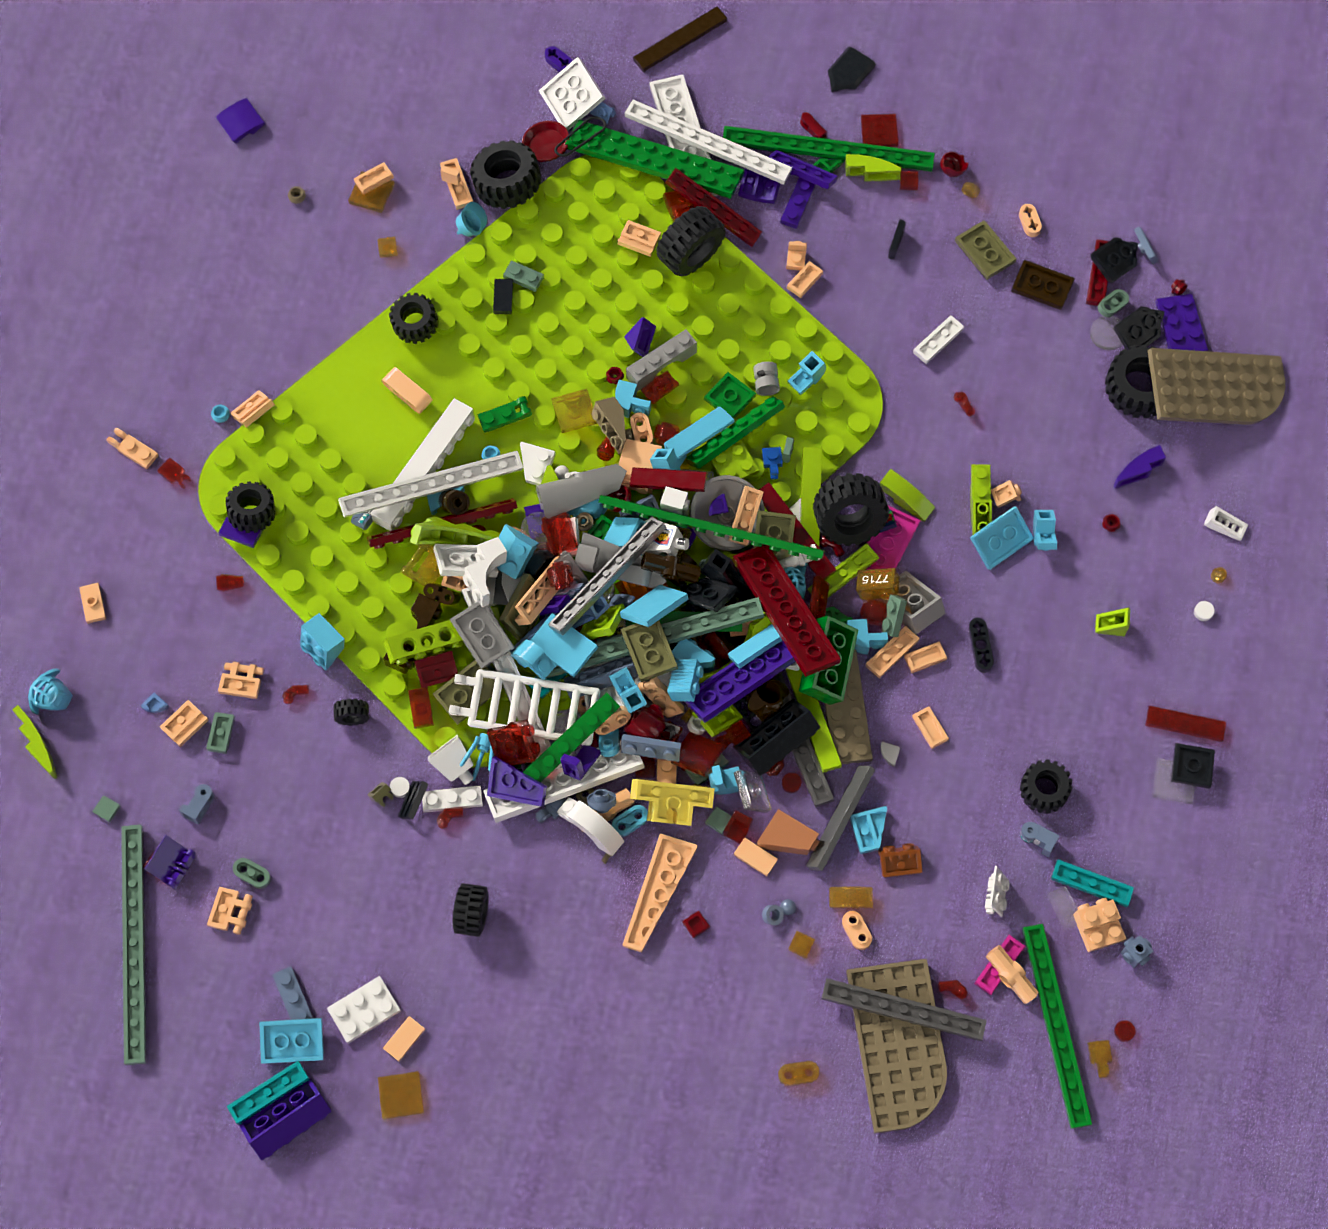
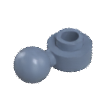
(786, 907)

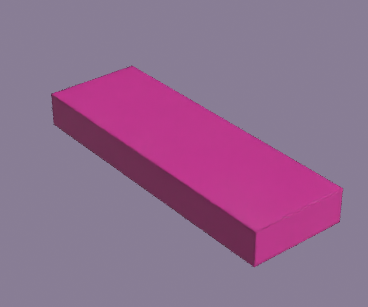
(989, 977)

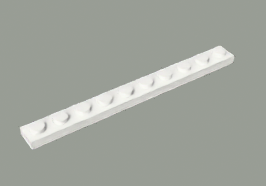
(708, 142)
(430, 484)
(507, 665)

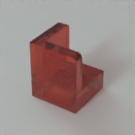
(738, 827)

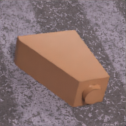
(788, 836)

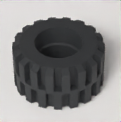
(407, 306)
(249, 495)
(1053, 773)
(470, 910)

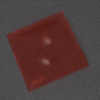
(879, 129)
(698, 754)

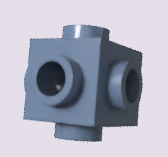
(1134, 957)

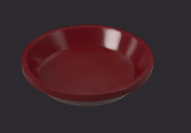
(544, 138)

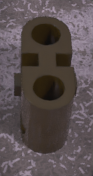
(441, 594)

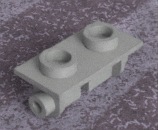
(578, 575)

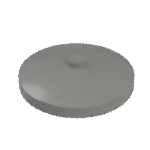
(700, 503)

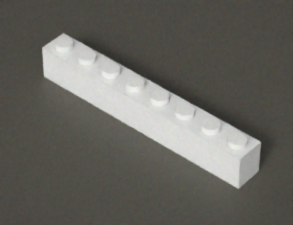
(428, 458)

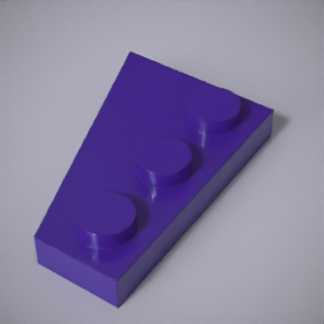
(514, 785)

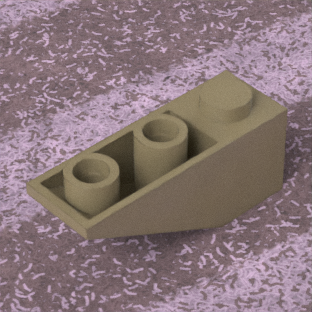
(610, 418)

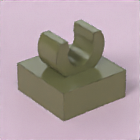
(379, 792)

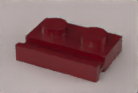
(436, 669)

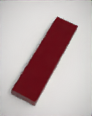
(1097, 283)
(661, 478)

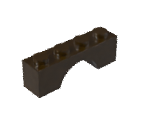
(425, 612)

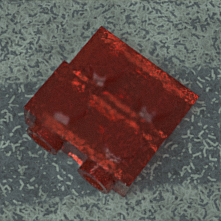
(514, 742)

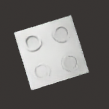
(997, 886)

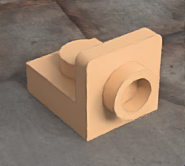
(796, 255)
(1006, 493)

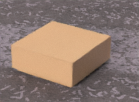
(450, 175)

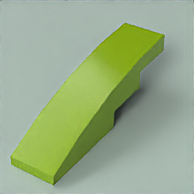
(37, 745)

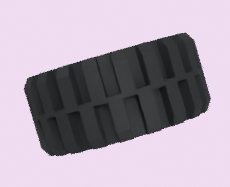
(502, 158)
(691, 241)
(1121, 392)
(849, 491)

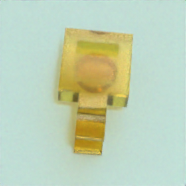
(1100, 1054)

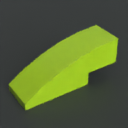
(871, 167)
(906, 495)

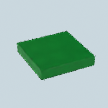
(730, 395)

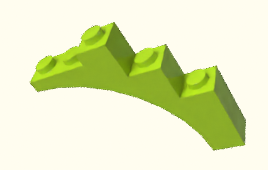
(439, 531)

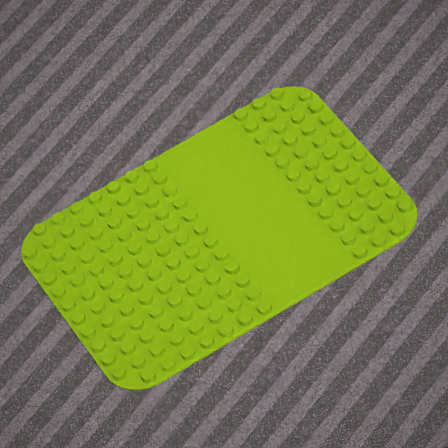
(351, 434)

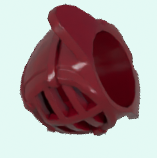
(646, 722)

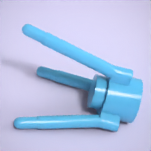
(483, 746)

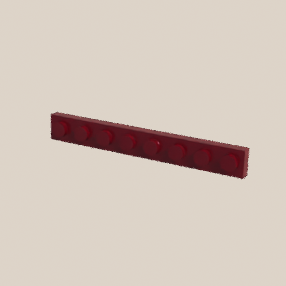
(470, 516)

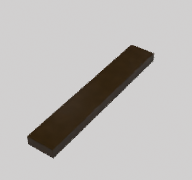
(680, 39)

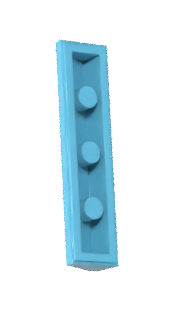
(699, 432)

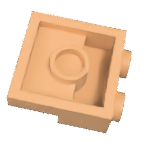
(1099, 924)

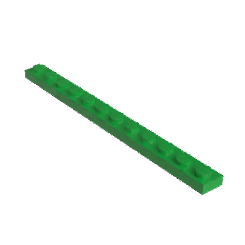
(827, 147)
(719, 530)

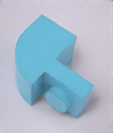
(810, 372)
(626, 394)
(666, 459)
(1044, 530)
(866, 640)
(533, 656)
(627, 690)
(723, 780)

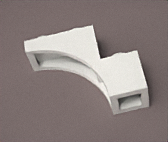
(488, 557)

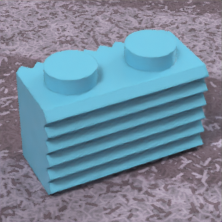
(685, 680)

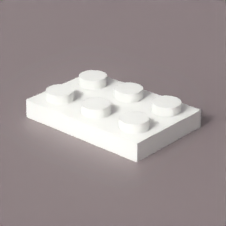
(454, 558)
(363, 1009)

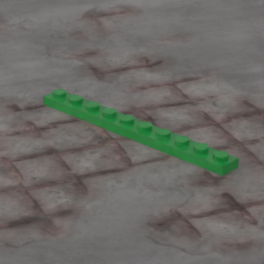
(1057, 1027)

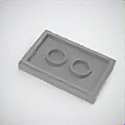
(482, 634)

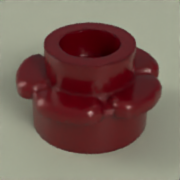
(1179, 287)
(614, 371)
(1111, 518)

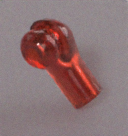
(964, 402)
(293, 691)
(447, 814)
(955, 987)

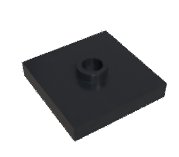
(1192, 765)

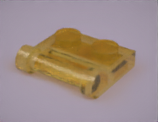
(428, 570)

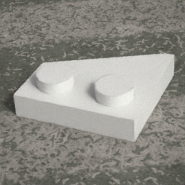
(535, 461)

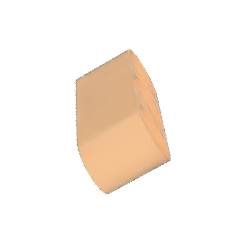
(407, 390)

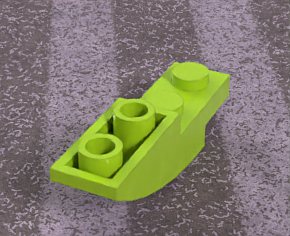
(980, 497)

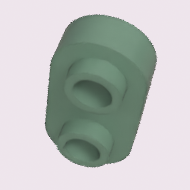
(1110, 304)
(252, 874)

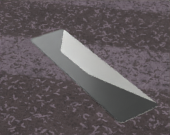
(502, 589)

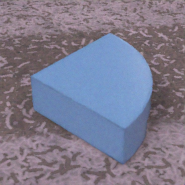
(154, 704)

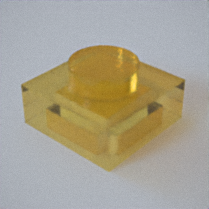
(387, 247)
(801, 944)

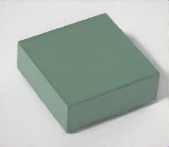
(788, 450)
(106, 809)
(718, 820)

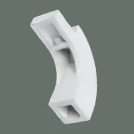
(592, 824)

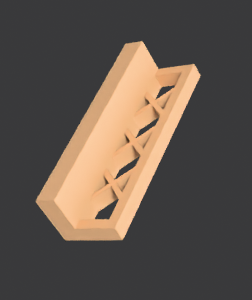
(537, 601)

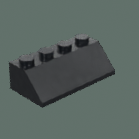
(777, 737)

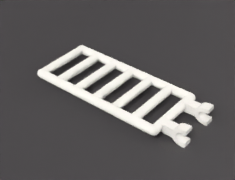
(518, 680)

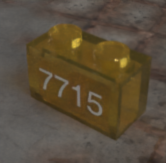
(877, 583)

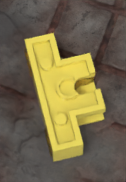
(671, 801)

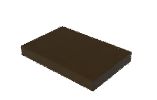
(1042, 284)

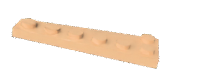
(662, 878)

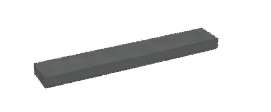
(840, 818)

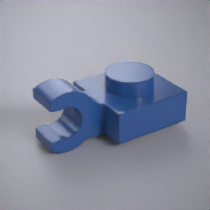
(772, 459)

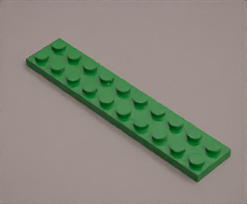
(655, 158)

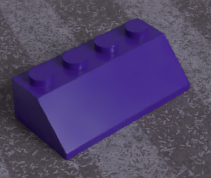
(285, 1119)

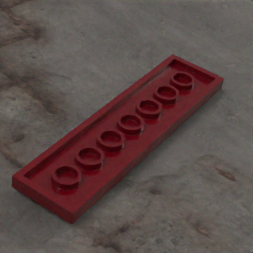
(786, 610)

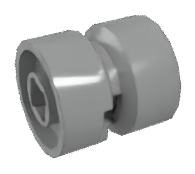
(766, 378)

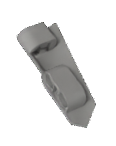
(579, 490)
(595, 553)

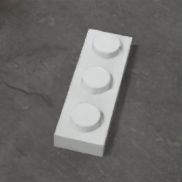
(938, 339)
(452, 798)

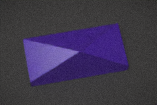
(641, 336)

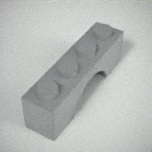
(646, 368)

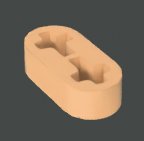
(1026, 221)

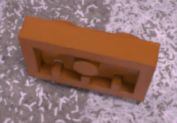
(900, 860)

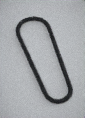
(590, 118)

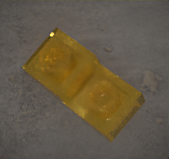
(851, 897)

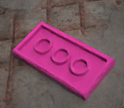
(893, 543)

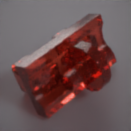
(659, 387)

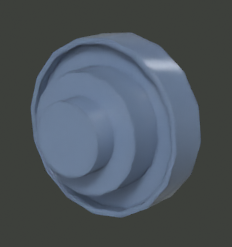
(601, 800)

